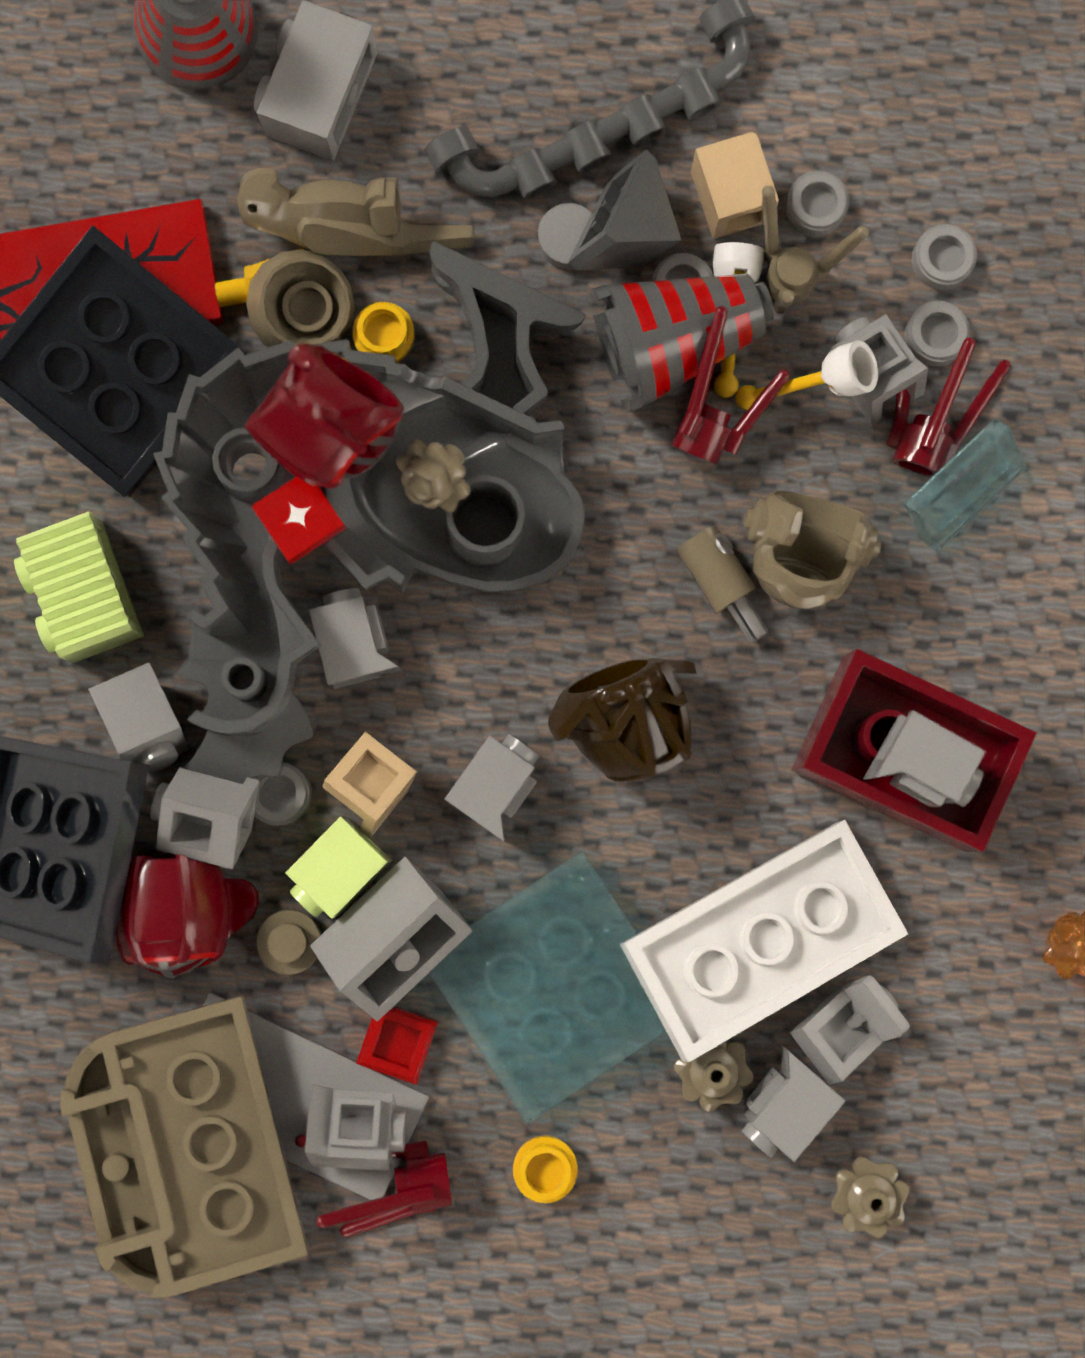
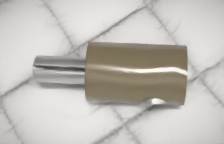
(722, 579)

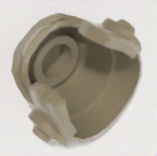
(808, 547)

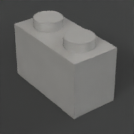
(316, 79)
(390, 939)

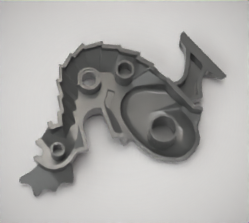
(501, 538)

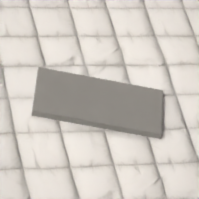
(290, 1069)

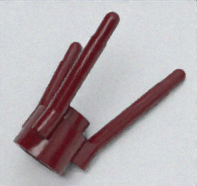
(705, 428)
(926, 442)
(419, 1186)

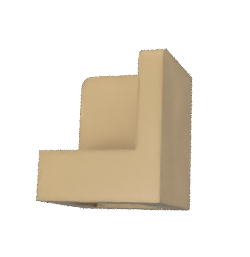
(731, 183)
(370, 782)

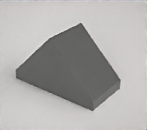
(629, 221)

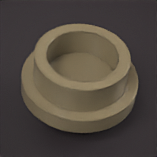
(286, 942)

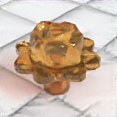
(1067, 945)

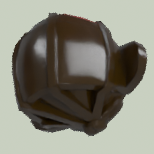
(633, 724)

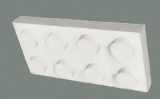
(763, 940)

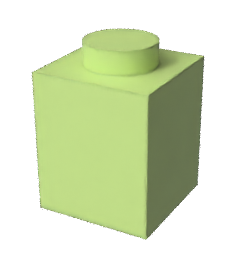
(336, 869)

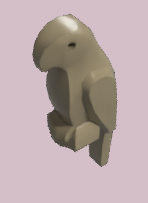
(340, 217)

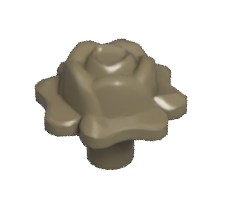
(433, 475)
(715, 1076)
(870, 1197)

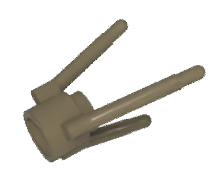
(794, 270)

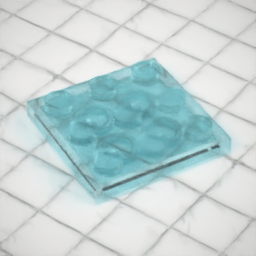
(550, 988)

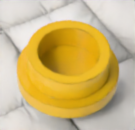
(384, 330)
(545, 1169)

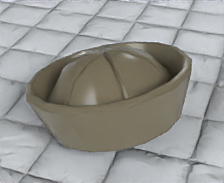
(300, 300)

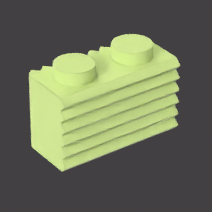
(77, 588)

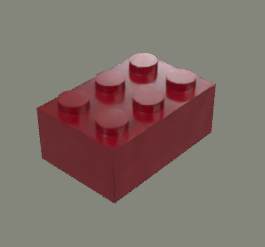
(859, 715)

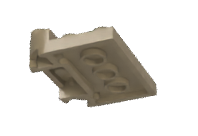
(182, 1152)

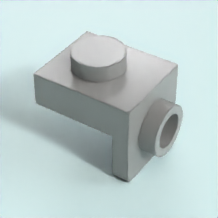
(849, 1027)

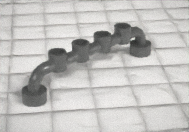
(588, 142)

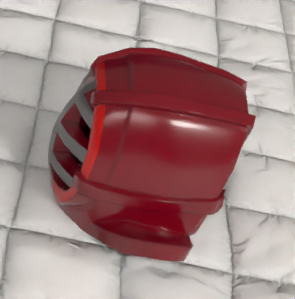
(326, 418)
(180, 913)

